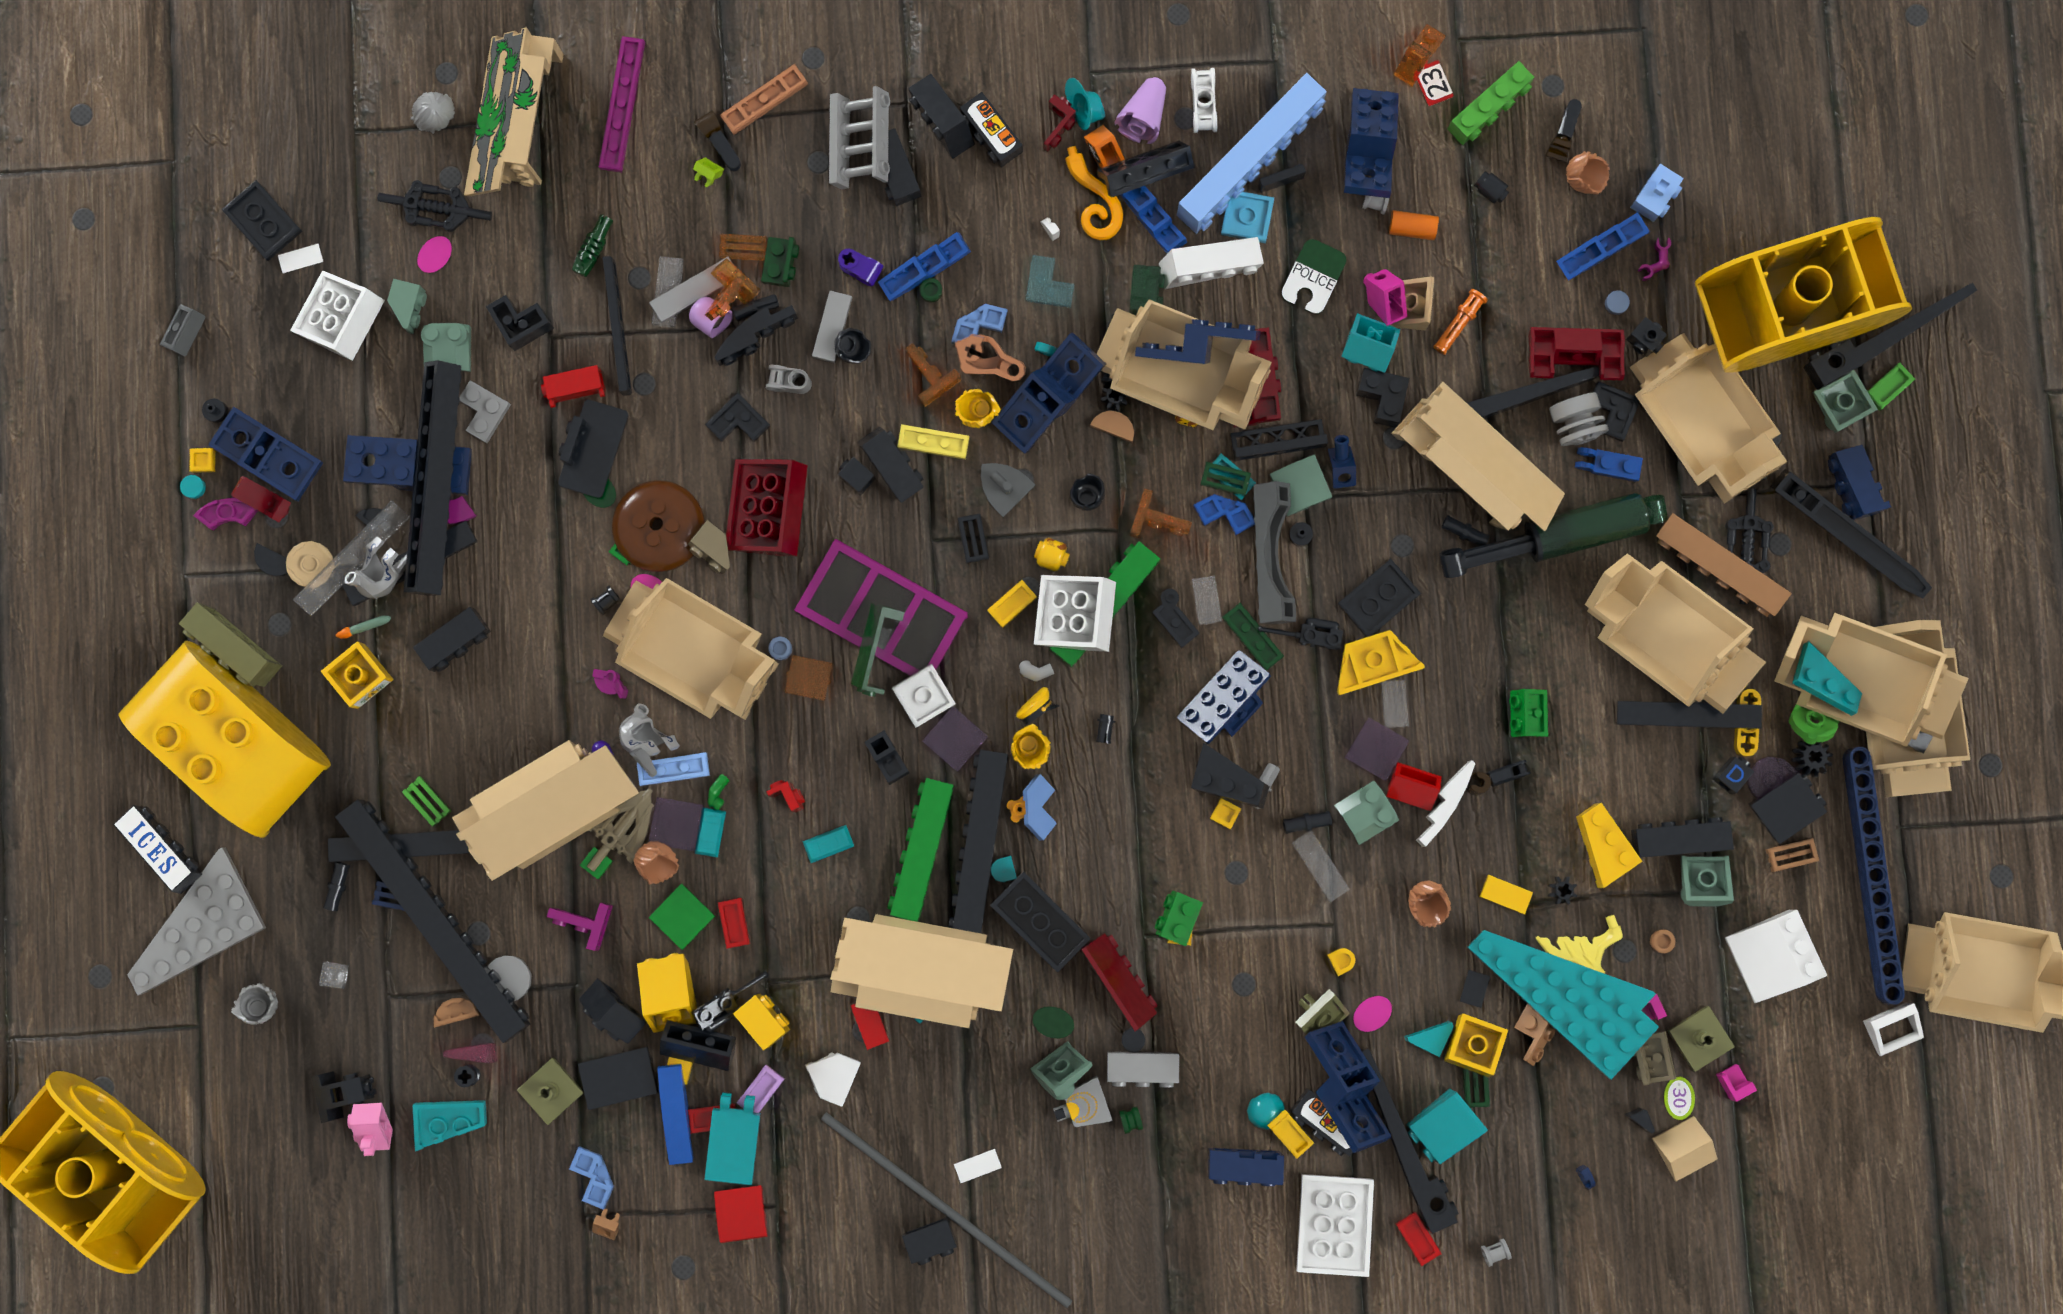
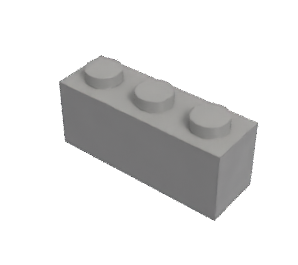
(1143, 1068)

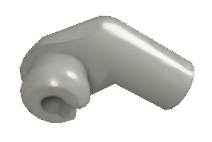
(1033, 673)

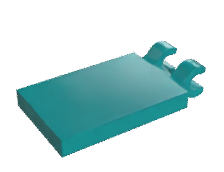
(732, 1142)

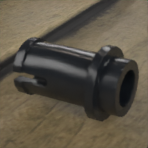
(1105, 728)

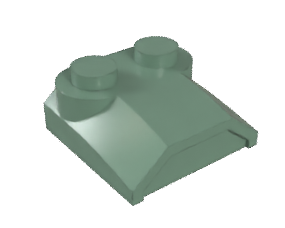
(447, 343)
(1844, 401)
(1367, 812)
(1706, 881)
(1060, 1071)

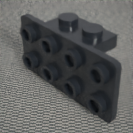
(591, 448)

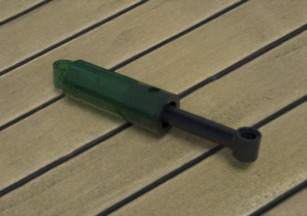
(1566, 533)

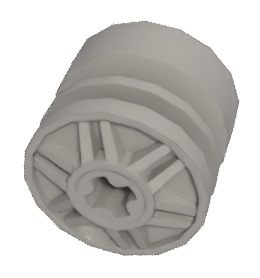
(1578, 419)

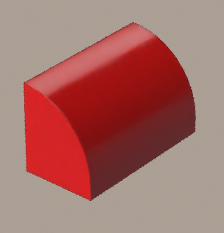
(1414, 786)

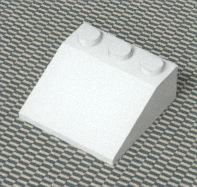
(337, 315)
(1075, 612)
(1776, 956)

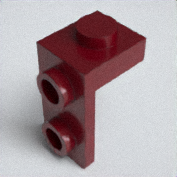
(1063, 109)
(261, 499)

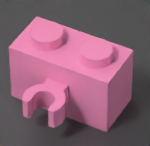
(370, 1127)

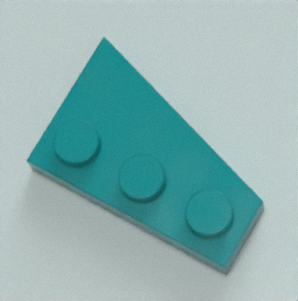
(1825, 681)
(444, 1120)

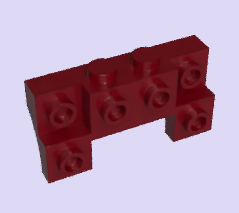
(1576, 347)
(1268, 405)

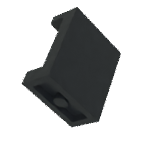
(1789, 807)

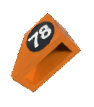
(1104, 147)

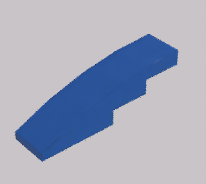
(1154, 218)
(1603, 246)
(924, 266)
(675, 1114)

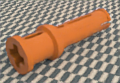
(1465, 313)

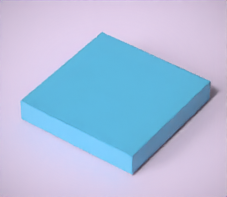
(1248, 216)

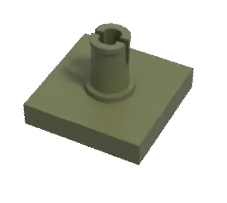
(1321, 1013)
(1700, 1038)
(550, 1091)

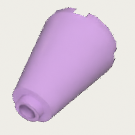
(1143, 112)

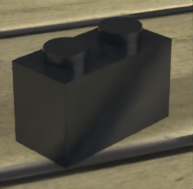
(930, 1241)

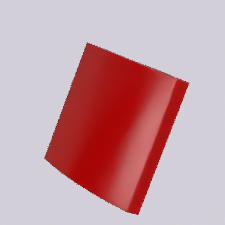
(740, 1214)

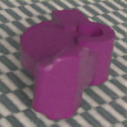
(610, 683)

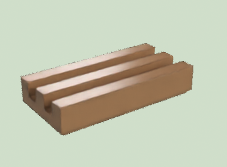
(1772, 858)

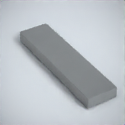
(686, 294)

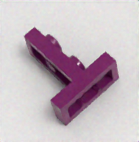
(585, 924)

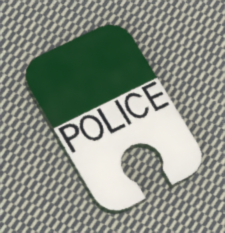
(1315, 270)

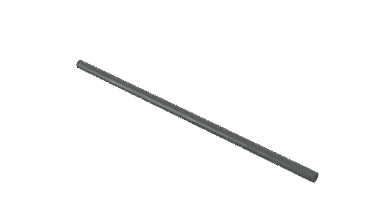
(946, 1210)

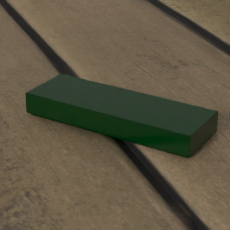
(1247, 631)

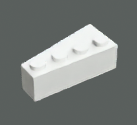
(1211, 262)

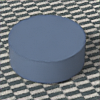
(1617, 302)
(780, 648)

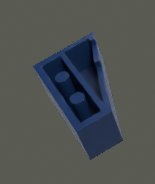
(1856, 484)
(1246, 1166)

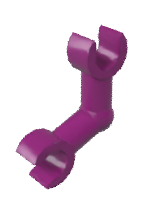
(1663, 260)

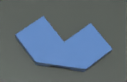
(985, 316)
(1035, 796)
(593, 1166)

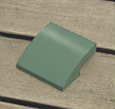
(1306, 484)

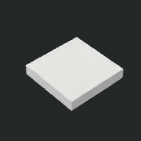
(923, 695)

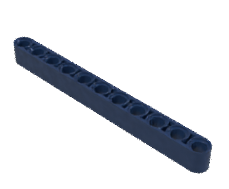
(1881, 884)

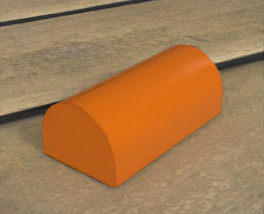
(1413, 225)

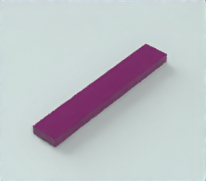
(621, 104)

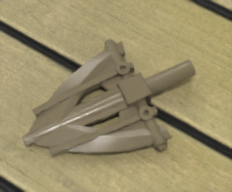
(614, 837)

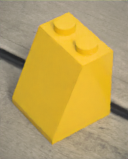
(666, 991)

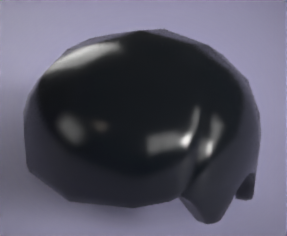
(852, 346)
(1088, 492)

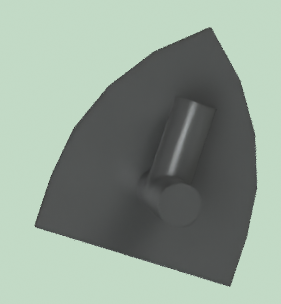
(1004, 486)

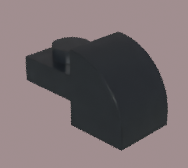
(887, 757)

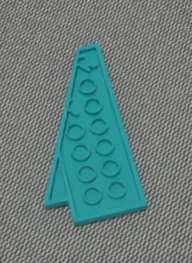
(1584, 1005)

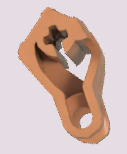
(995, 365)

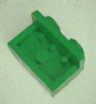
(1178, 917)

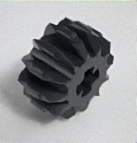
(1814, 767)

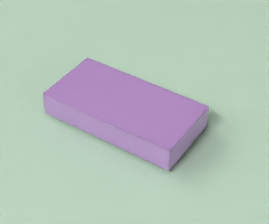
(762, 1088)

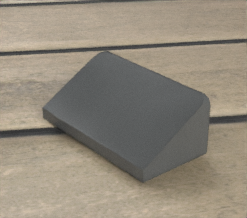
(182, 330)

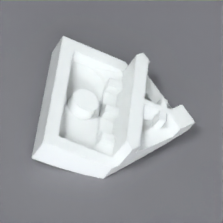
(833, 1076)

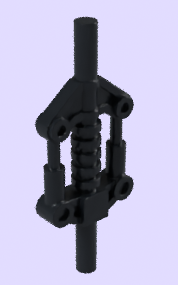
(413, 204)
(1749, 524)

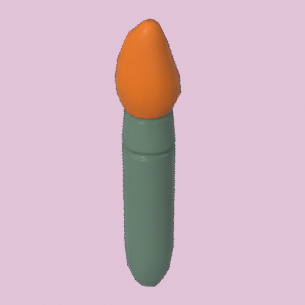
(364, 626)

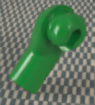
(715, 790)

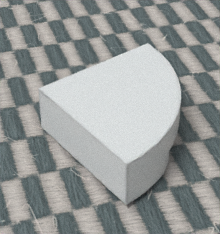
(1051, 228)

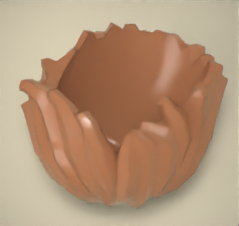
(1587, 173)
(656, 862)
(1429, 903)

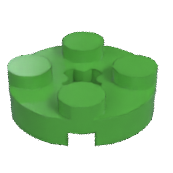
(1810, 731)

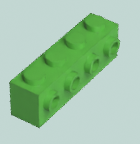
(1490, 103)

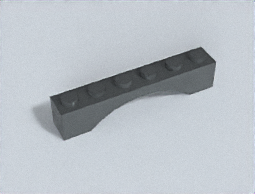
(1271, 506)

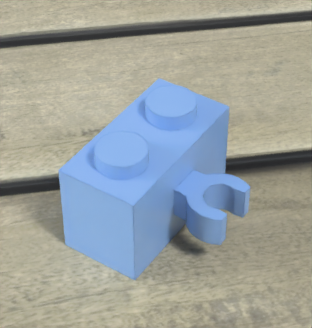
(1657, 192)

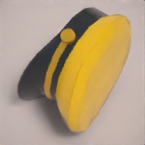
(1036, 706)

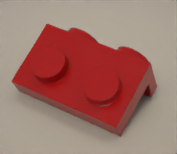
(792, 796)

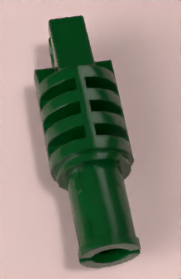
(592, 247)

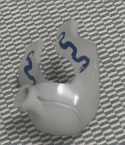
(376, 578)
(641, 738)

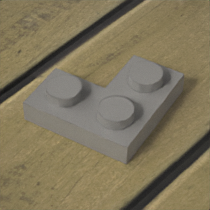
(489, 410)

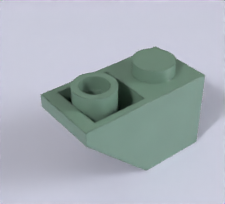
(406, 303)

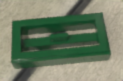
(1206, 474)
(1467, 1096)

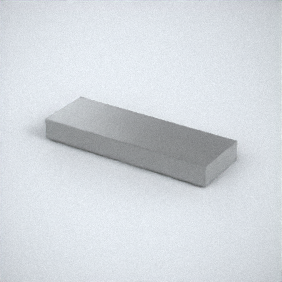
(832, 323)

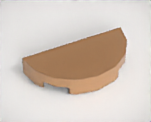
(1114, 424)
(455, 1010)

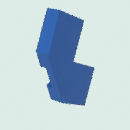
(1234, 511)

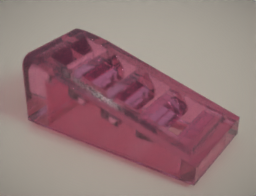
(479, 1053)

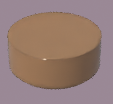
(1662, 941)

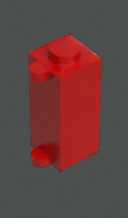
(573, 385)

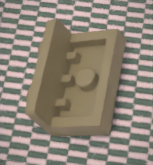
(1655, 1060)

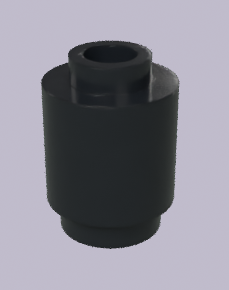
(1492, 187)

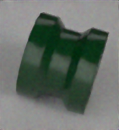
(1131, 1120)

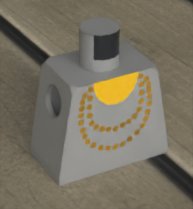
(1085, 1105)

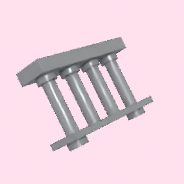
(840, 136)

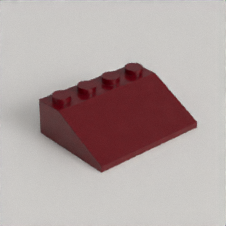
(766, 506)
(1119, 981)

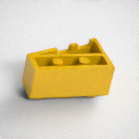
(1606, 845)

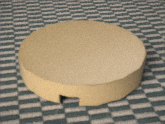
(307, 561)

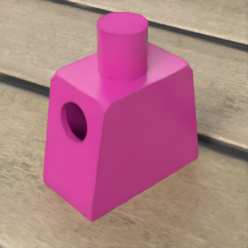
(1386, 296)

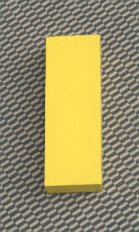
(933, 442)

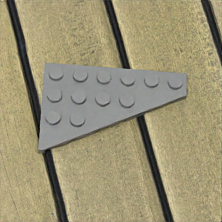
(205, 922)

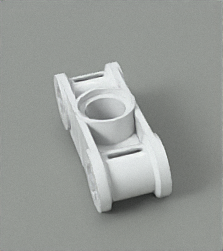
(1204, 113)

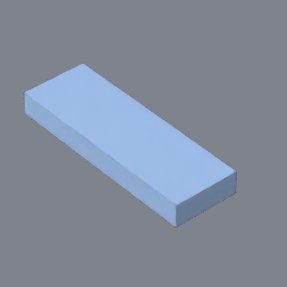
(676, 769)

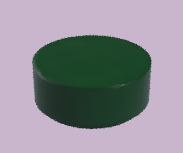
(931, 290)

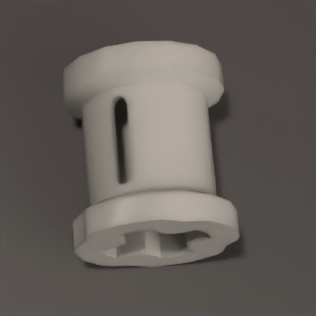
(1376, 203)
(1496, 1252)

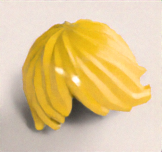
(976, 408)
(1030, 747)

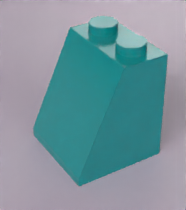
(1445, 1127)

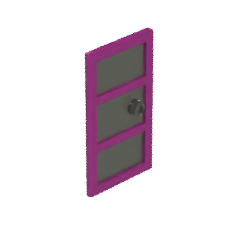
(842, 598)

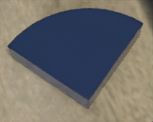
(1586, 1177)

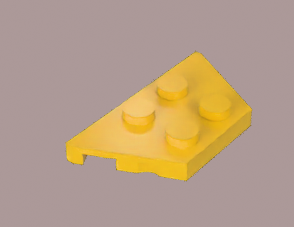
(1375, 661)

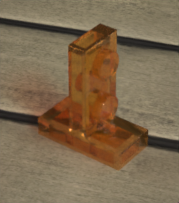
(1419, 54)
(735, 286)
(932, 374)
(1157, 519)

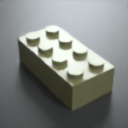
(230, 645)

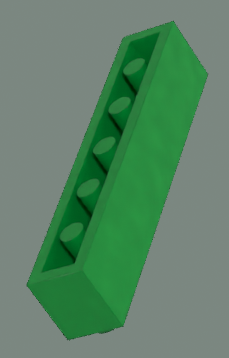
(1128, 577)
(922, 849)

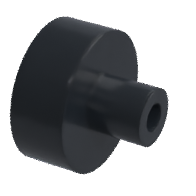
(214, 410)
(1298, 539)

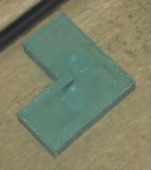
(1042, 288)

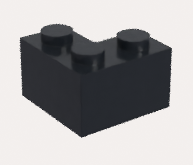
(520, 327)
(1388, 391)
(610, 1012)

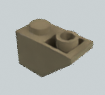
(712, 546)

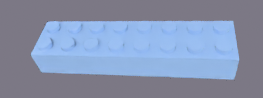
(1251, 154)

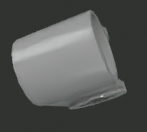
(783, 380)

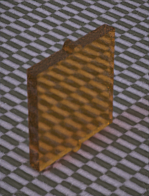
(808, 677)

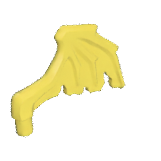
(1581, 950)

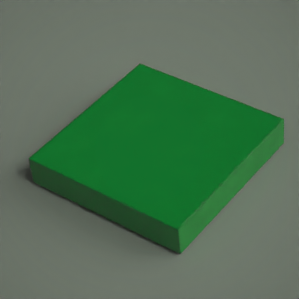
(682, 916)

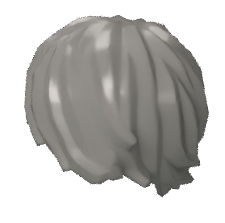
(432, 111)
(255, 1004)

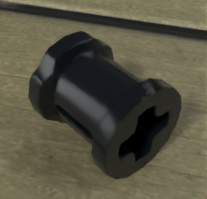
(606, 600)
(465, 1082)

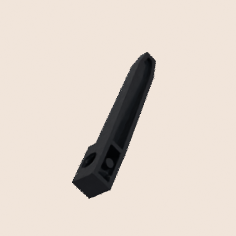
(1850, 357)
(1514, 398)
(1850, 533)
(1421, 1187)

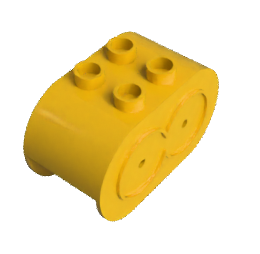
(1802, 295)
(223, 739)
(97, 1173)

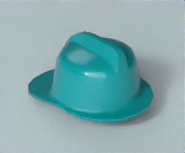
(1086, 103)

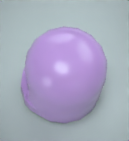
(700, 321)

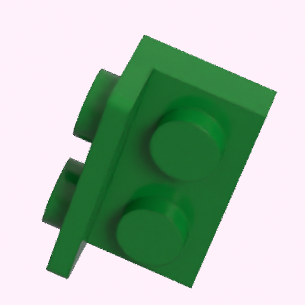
(1529, 713)

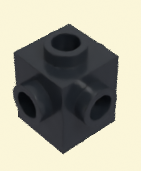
(1647, 337)

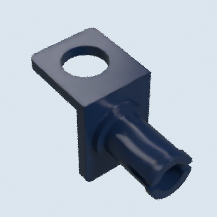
(1342, 462)

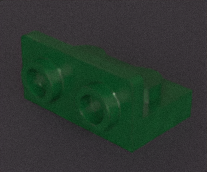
(779, 261)

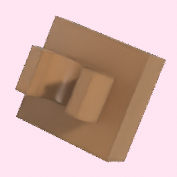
(606, 1227)

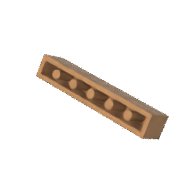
(1723, 564)

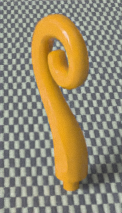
(1079, 171)

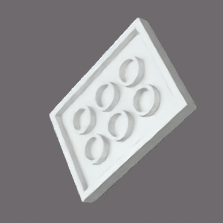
(1335, 1225)

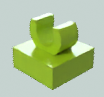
(708, 169)

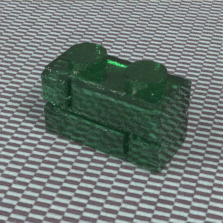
(1145, 286)

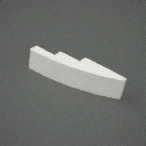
(1450, 796)

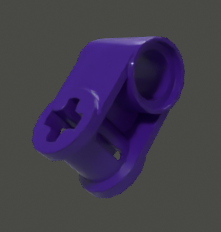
(863, 268)

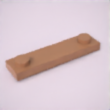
(764, 99)

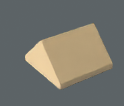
(1418, 303)
(1685, 1148)

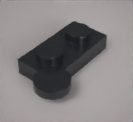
(1174, 619)

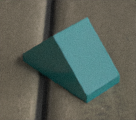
(1432, 1038)

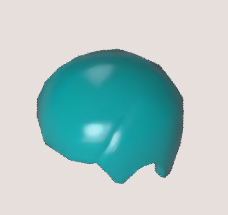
(1264, 1109)

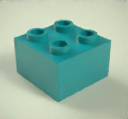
(1370, 343)

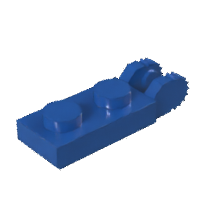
(1611, 464)

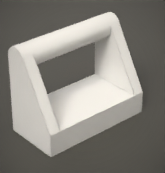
(1888, 1017)

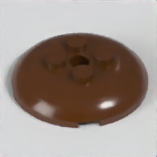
(662, 548)

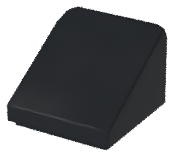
(1642, 1119)

